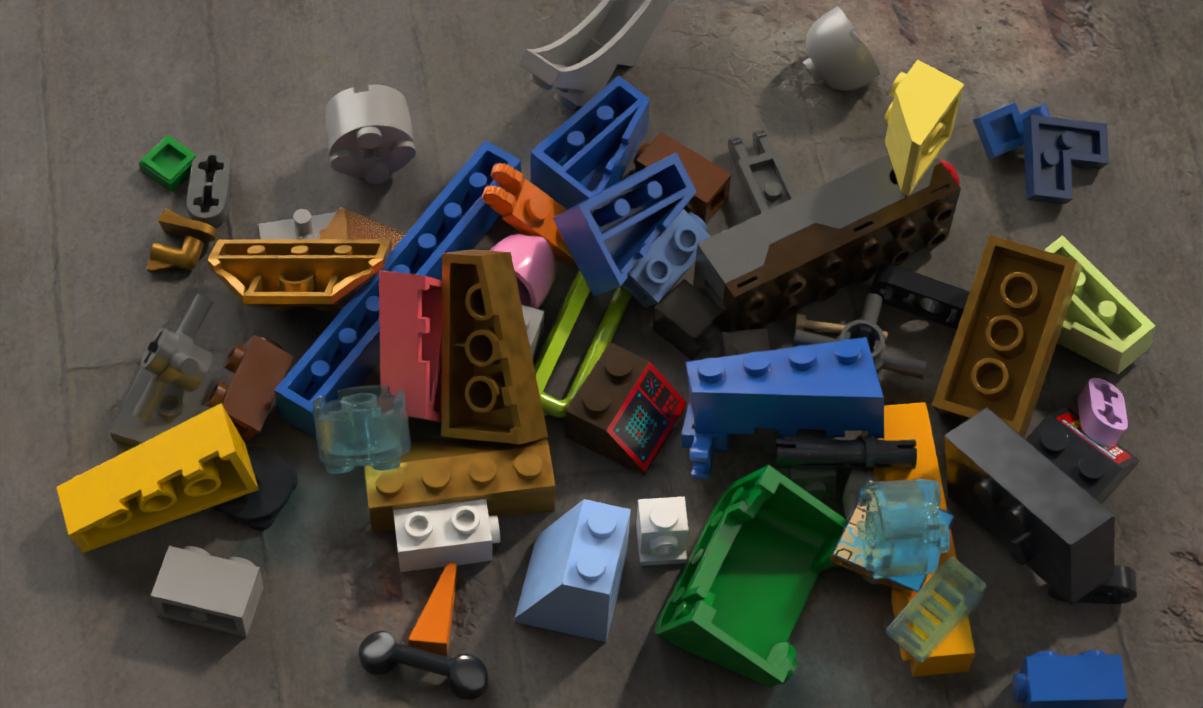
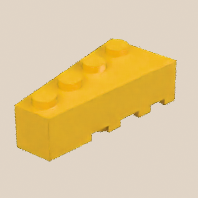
(158, 481)

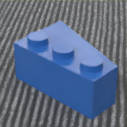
(592, 145)
(622, 222)

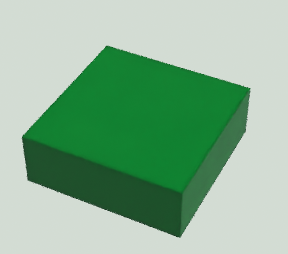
(168, 163)

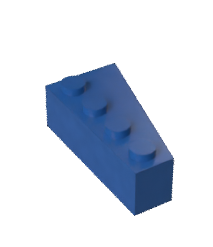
(789, 390)

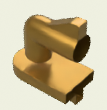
(168, 257)

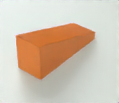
(434, 624)

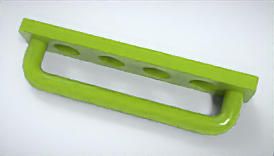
(559, 334)

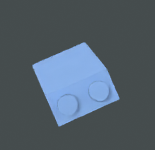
(577, 571)

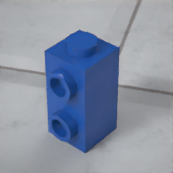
(1070, 681)

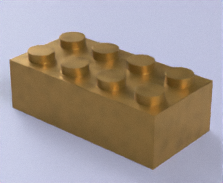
(1007, 333)

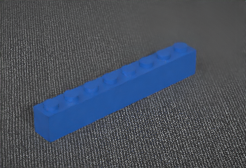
(351, 342)

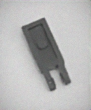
(762, 175)

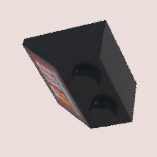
(1086, 462)

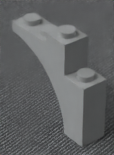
(588, 55)

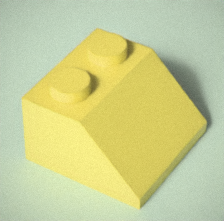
(920, 121)

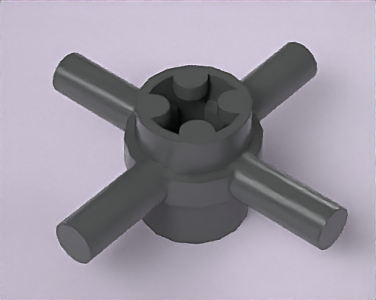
(867, 327)
(175, 359)

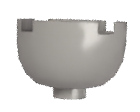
(838, 53)

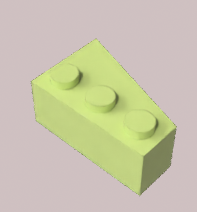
(1100, 318)

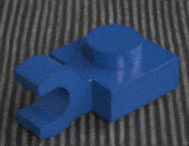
(1003, 128)
(701, 447)

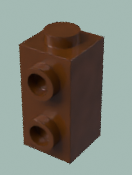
(708, 179)
(251, 383)

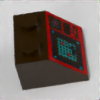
(624, 410)

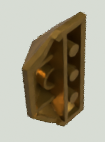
(298, 270)

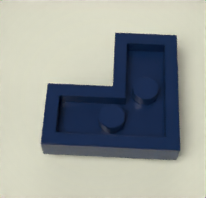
(1052, 148)

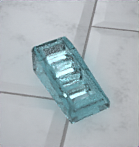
(955, 585)

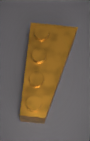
(486, 352)

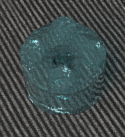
(362, 428)
(901, 528)

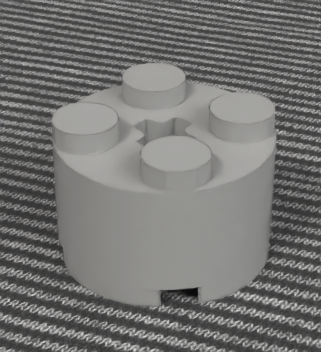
(369, 133)

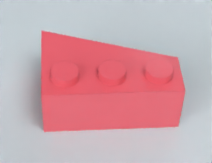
(412, 341)

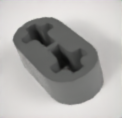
(218, 190)

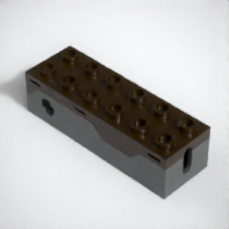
(823, 242)

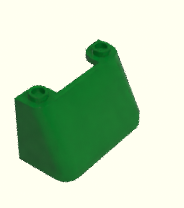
(752, 577)

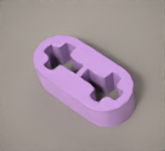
(1102, 412)

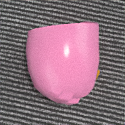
(533, 266)

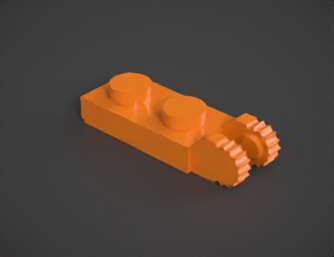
(526, 208)

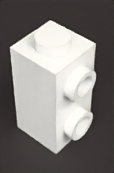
(445, 534)

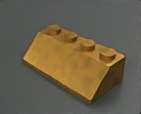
(452, 470)

